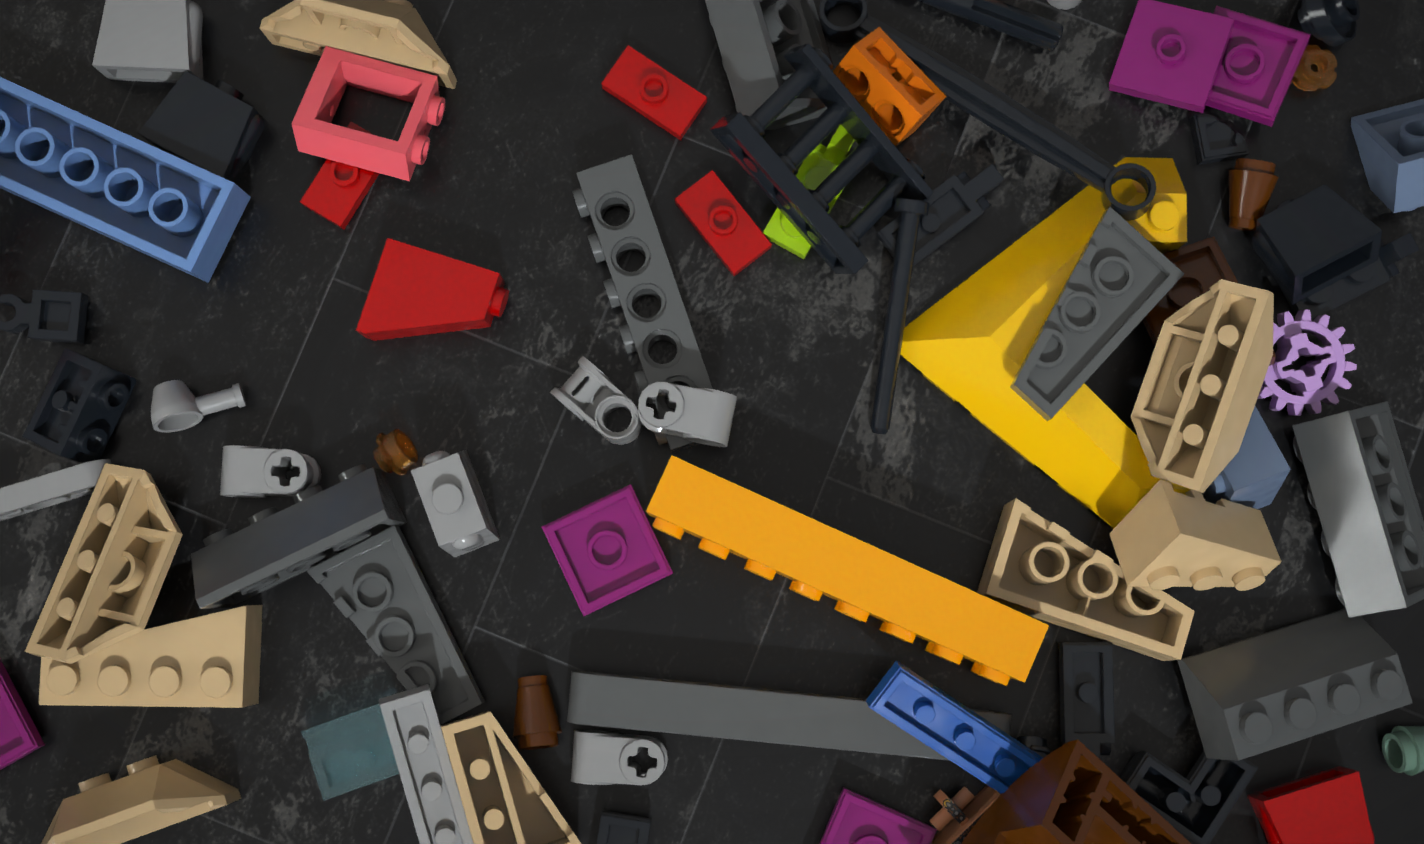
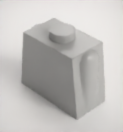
(150, 40)
(454, 502)

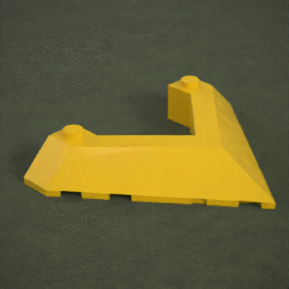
(986, 325)

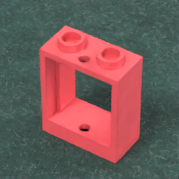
(321, 138)

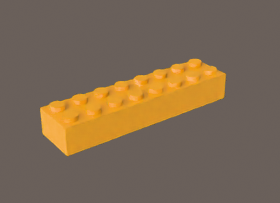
(848, 570)

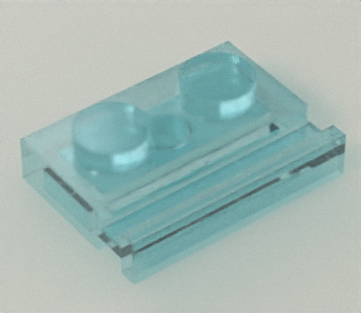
(350, 752)

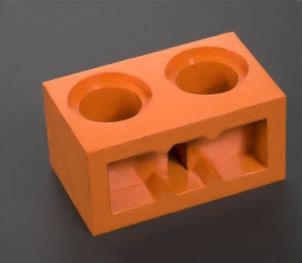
(888, 85)

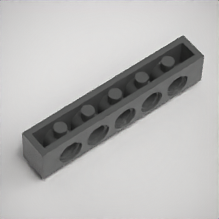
(620, 185)

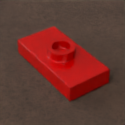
(654, 92)
(339, 189)
(723, 223)

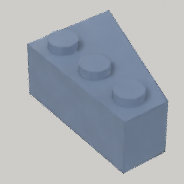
(1255, 470)

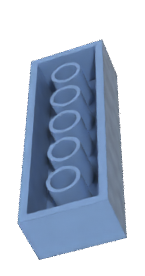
(115, 183)

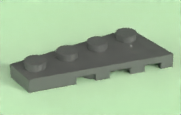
(1099, 306)
(396, 612)

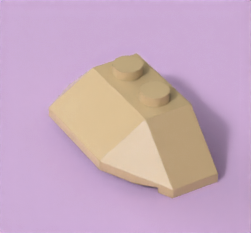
(369, 28)
(1204, 383)
(109, 569)
(137, 804)

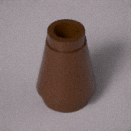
(1249, 192)
(535, 714)

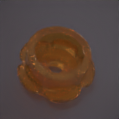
(1325, 76)
(395, 452)

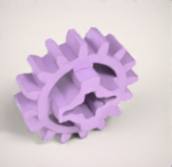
(1307, 380)

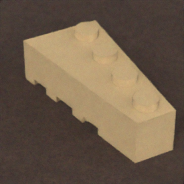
(1066, 583)
(176, 664)

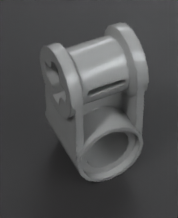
(593, 397)
(699, 413)
(262, 472)
(606, 758)

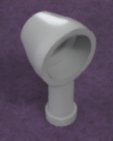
(177, 408)

